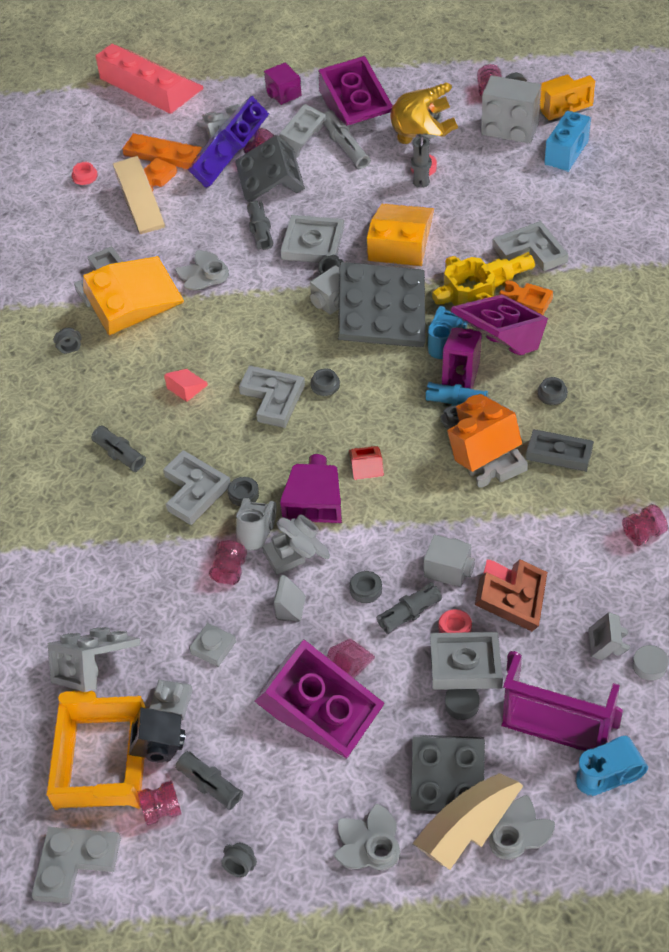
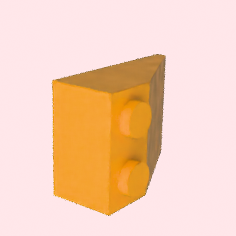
(399, 234)
(130, 292)

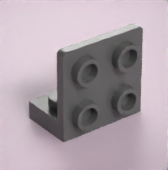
(267, 167)
(444, 769)

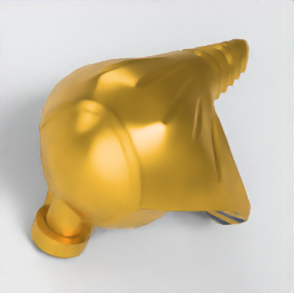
(411, 113)

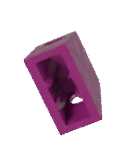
(461, 348)
(313, 492)

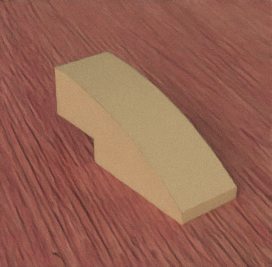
(138, 195)
(467, 819)

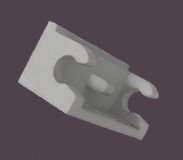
(302, 127)

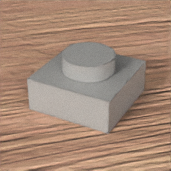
(212, 644)

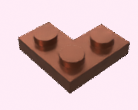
(514, 601)

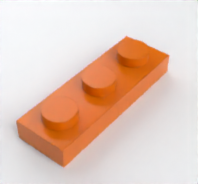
(149, 148)

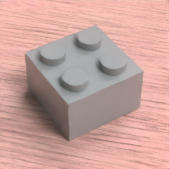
(510, 109)

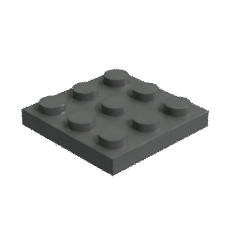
(381, 304)

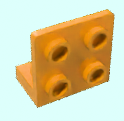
(566, 94)

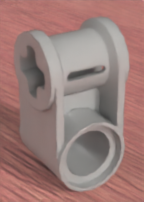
(254, 523)

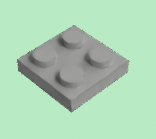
(311, 238)
(466, 661)

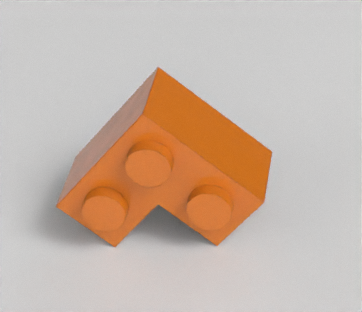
(483, 432)

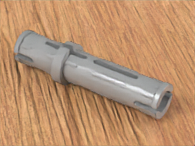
(357, 155)

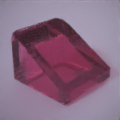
(350, 657)

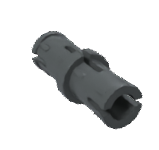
(421, 161)
(260, 225)
(111, 443)
(409, 607)
(209, 780)

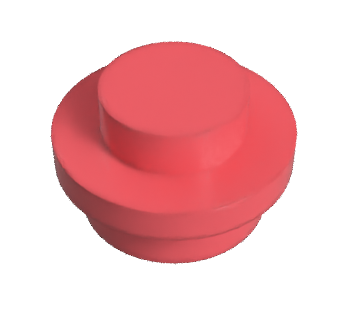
(84, 173)

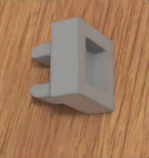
(281, 554)
(607, 637)
(171, 697)

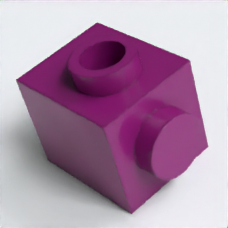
(282, 83)

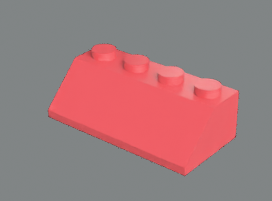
(145, 78)

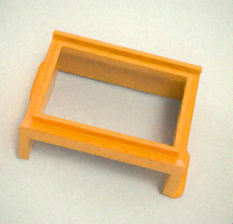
(85, 707)

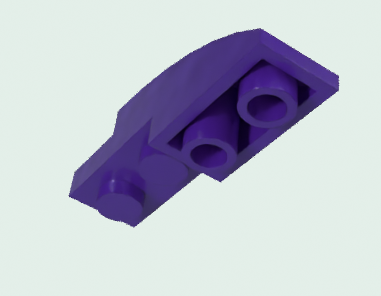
(228, 141)

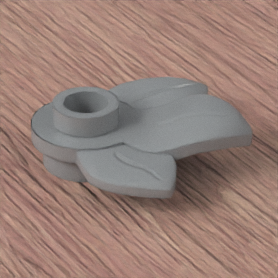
(204, 272)
(302, 536)
(522, 827)
(364, 838)

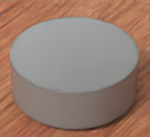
(650, 662)

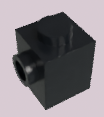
(156, 735)

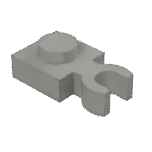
(503, 468)

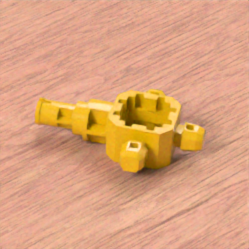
(474, 268)

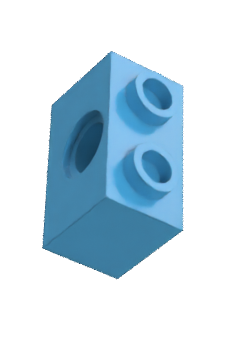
(567, 140)

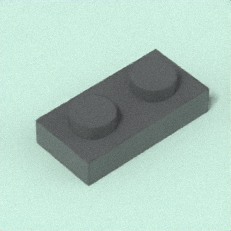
(559, 450)

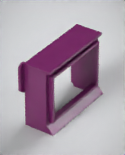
(555, 723)

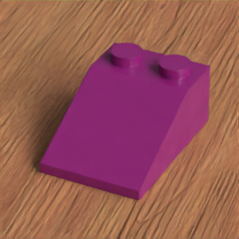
(353, 91)
(504, 322)
(319, 700)

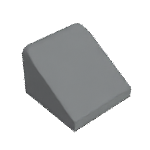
(288, 600)

